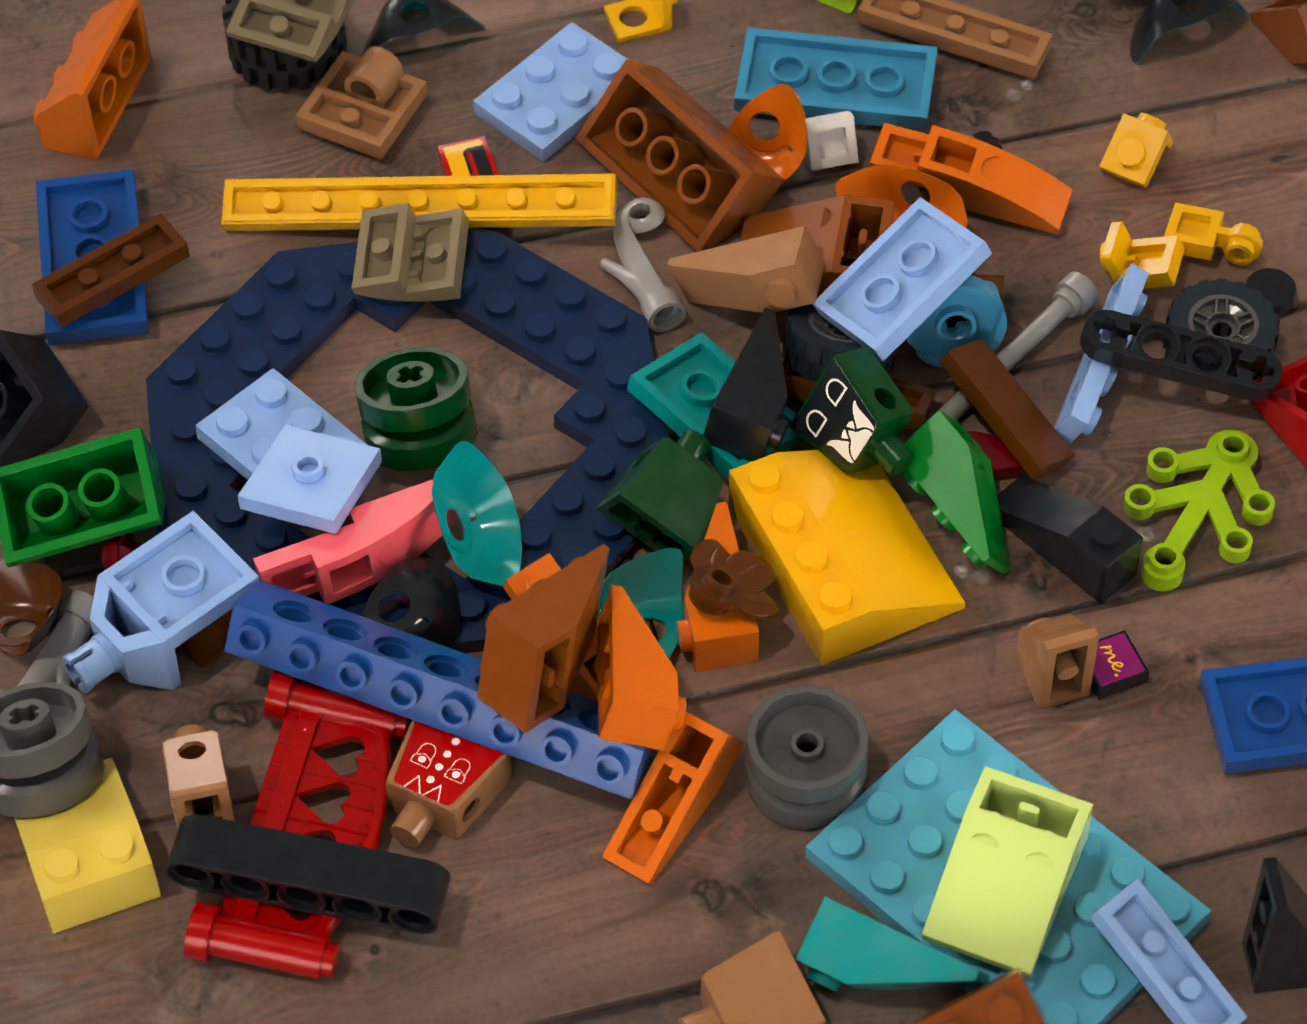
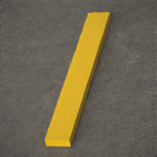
(486, 200)

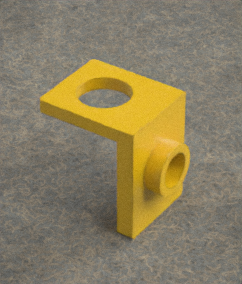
(657, 13)

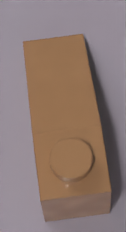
(753, 274)

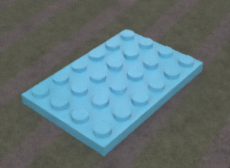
(898, 839)

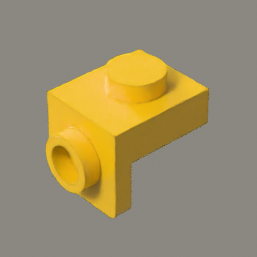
(1136, 148)
(1155, 255)

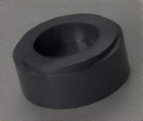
(1276, 287)

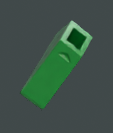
(962, 486)

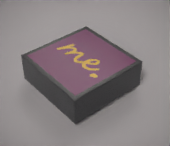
(1117, 666)

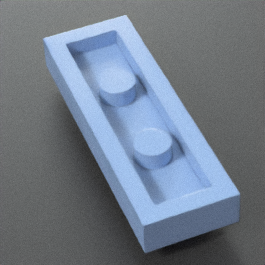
(1164, 959)

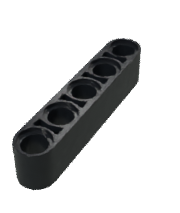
(308, 874)

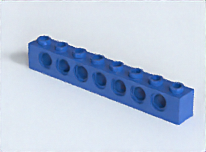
(421, 684)

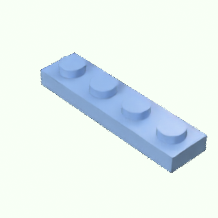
(1094, 378)

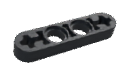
(1179, 363)

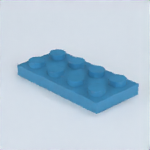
(840, 74)

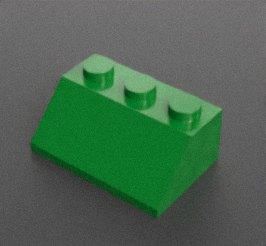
(79, 497)

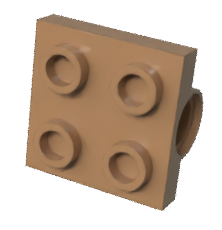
(363, 102)

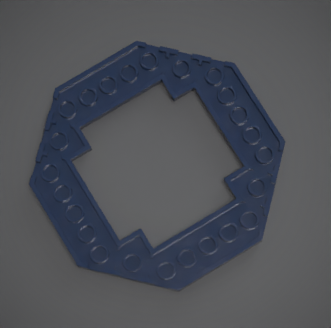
(505, 296)

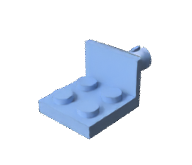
(157, 603)

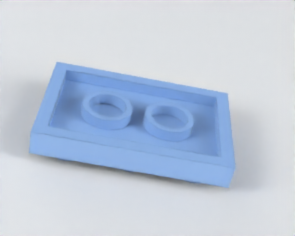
(550, 91)
(902, 278)
(254, 417)

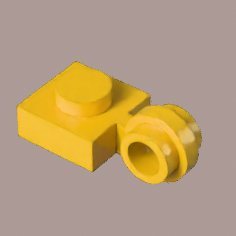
(1203, 231)

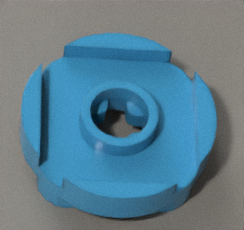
(985, 315)

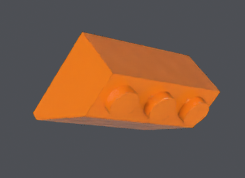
(95, 81)

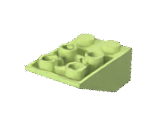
(1008, 871)

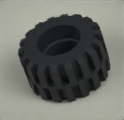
(277, 68)

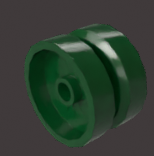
(415, 406)

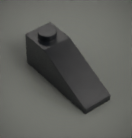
(753, 398)
(1072, 535)
(1276, 931)

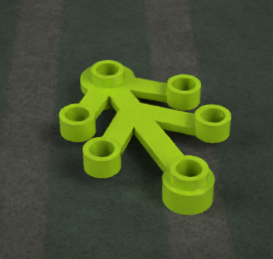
(1200, 499)

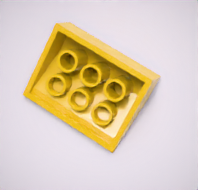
(840, 551)

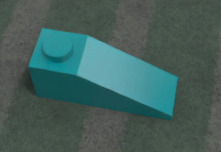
(873, 956)

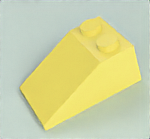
(90, 856)

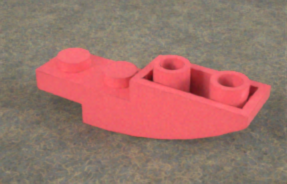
(361, 552)

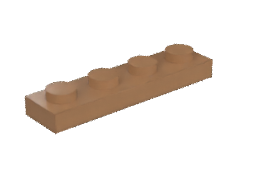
(961, 32)

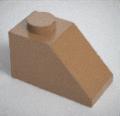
(1057, 659)

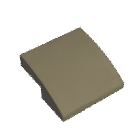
(290, 26)
(410, 254)

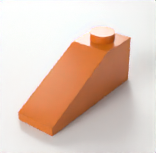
(724, 638)
(635, 679)
(672, 797)

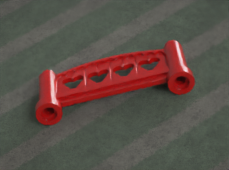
(311, 722)

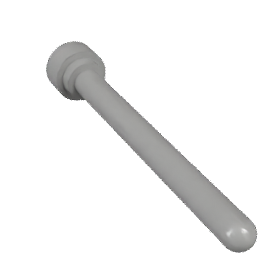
(1072, 297)

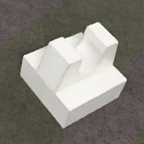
(831, 141)

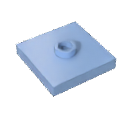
(310, 479)

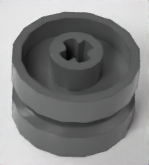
(45, 750)
(806, 756)

